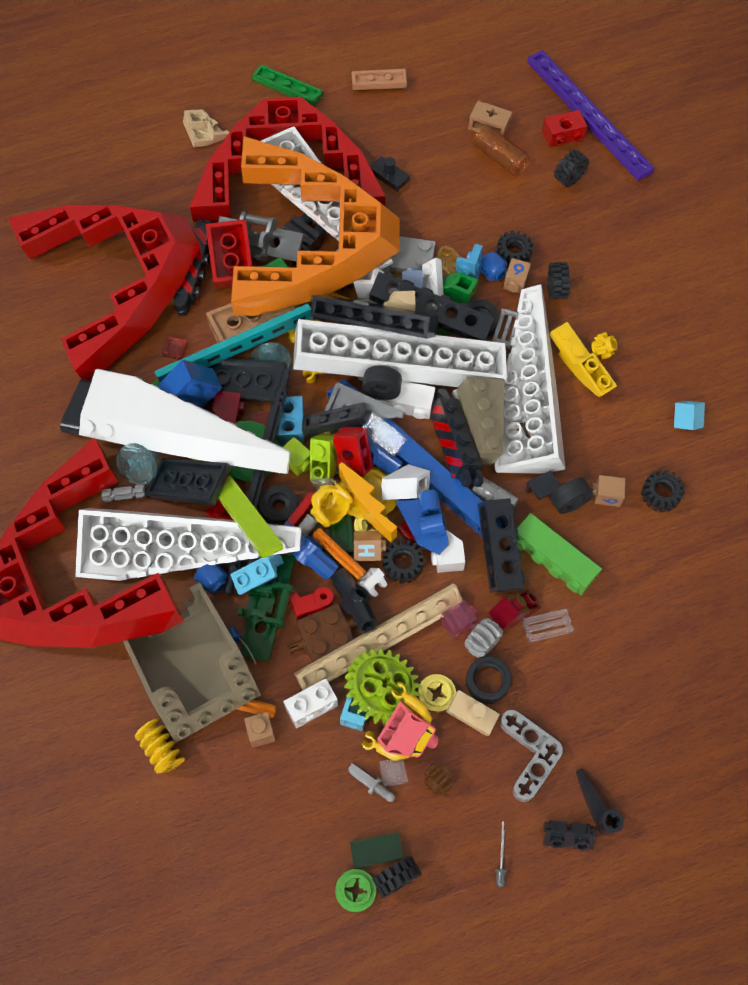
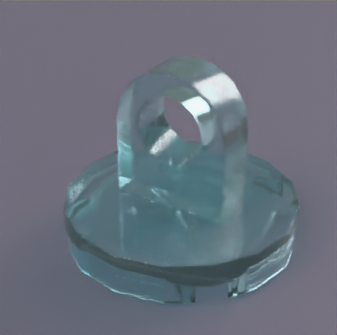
(272, 352)
(137, 463)

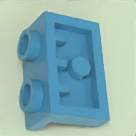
(471, 264)

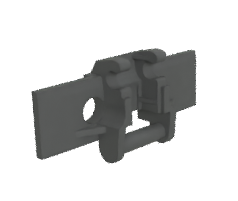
(261, 243)

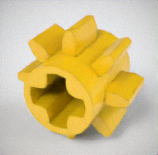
(604, 345)

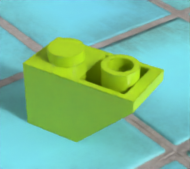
(322, 457)

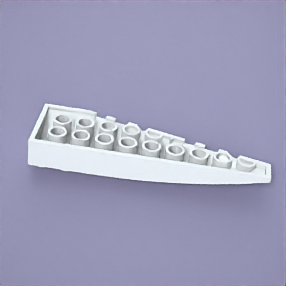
(531, 394)

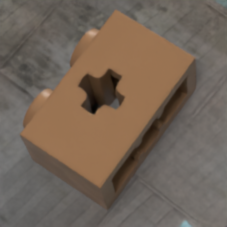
(490, 115)

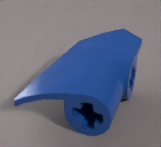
(426, 521)

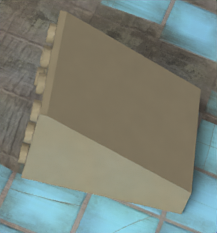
(193, 669)

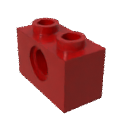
(564, 128)
(353, 449)

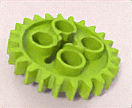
(379, 684)

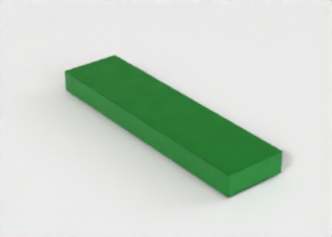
(286, 84)

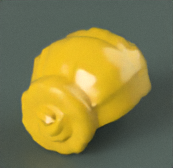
(330, 504)

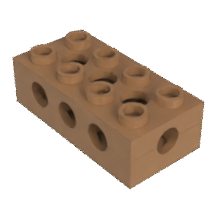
(226, 325)

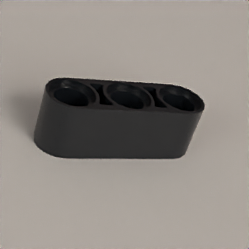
(71, 419)

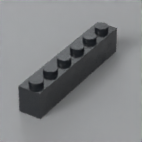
(374, 316)

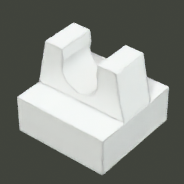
(371, 578)

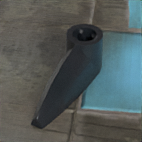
(598, 805)

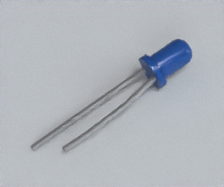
(237, 637)

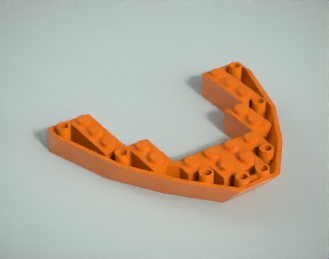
(366, 233)

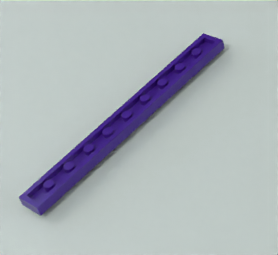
(594, 118)

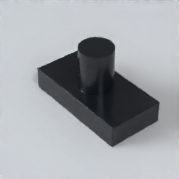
(389, 173)

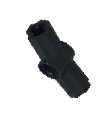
(354, 600)

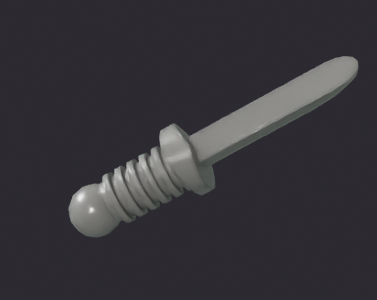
(370, 782)

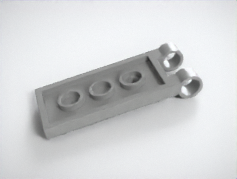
(412, 254)

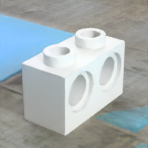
(311, 703)

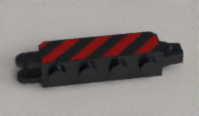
(191, 286)
(456, 440)

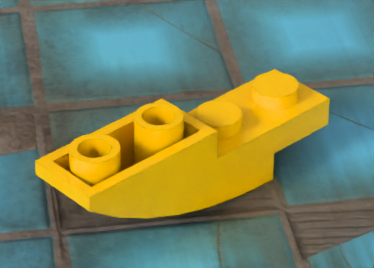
(581, 362)

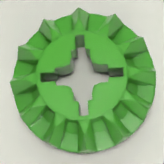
(363, 900)

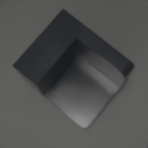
(543, 485)

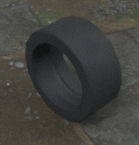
(503, 669)

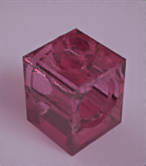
(459, 619)

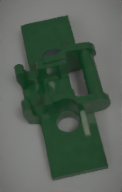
(261, 609)

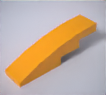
(364, 498)

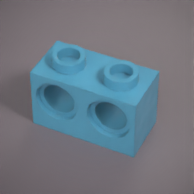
(291, 420)

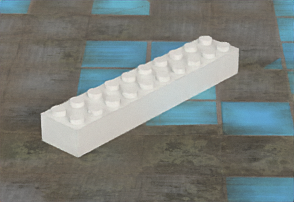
(419, 360)

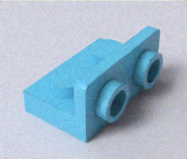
(256, 573)

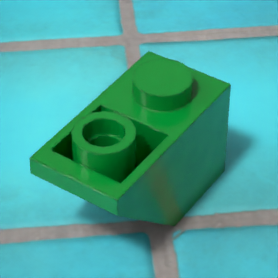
(459, 287)

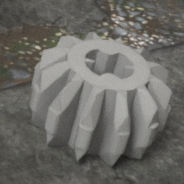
(483, 638)

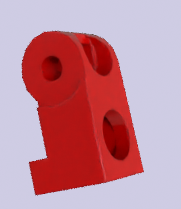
(311, 603)

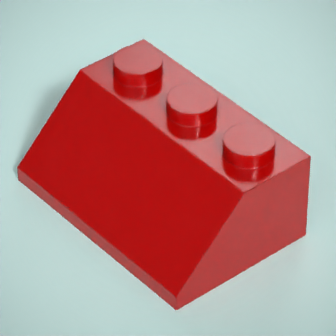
(227, 248)

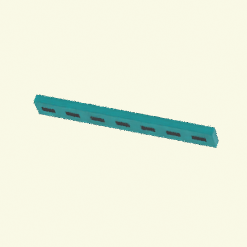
(243, 340)

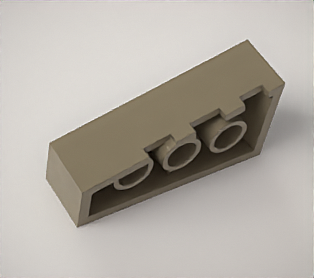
(484, 411)

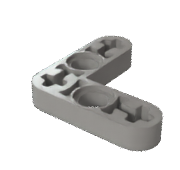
(537, 747)

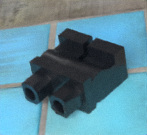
(312, 236)

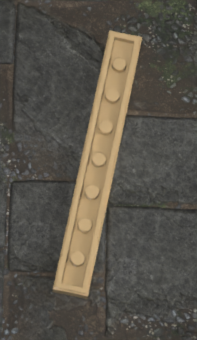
(382, 637)

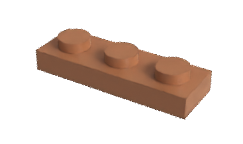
(379, 79)

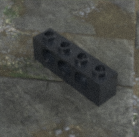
(494, 556)

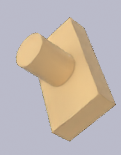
(472, 713)

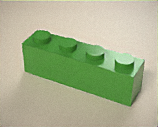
(556, 555)

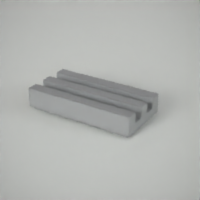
(503, 340)

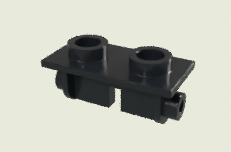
(580, 837)

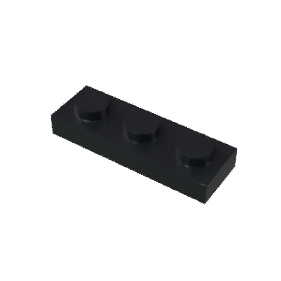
(334, 419)

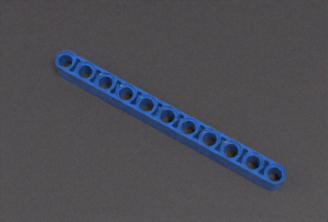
(450, 491)

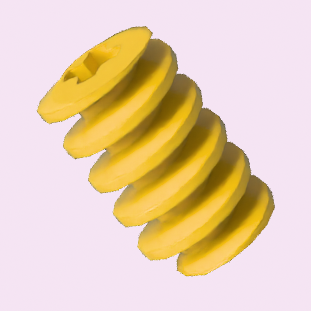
(157, 747)

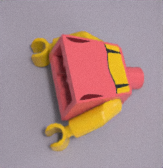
(406, 731)

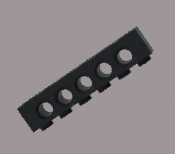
(457, 325)

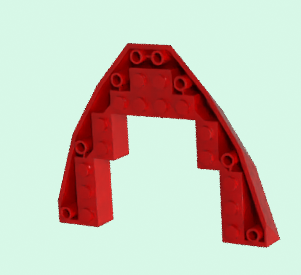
(263, 121)
(163, 247)
(79, 619)

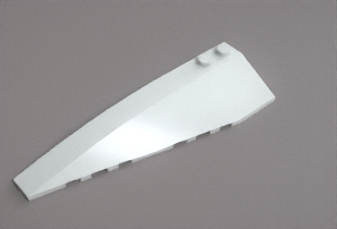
(322, 212)
(132, 411)
(141, 543)

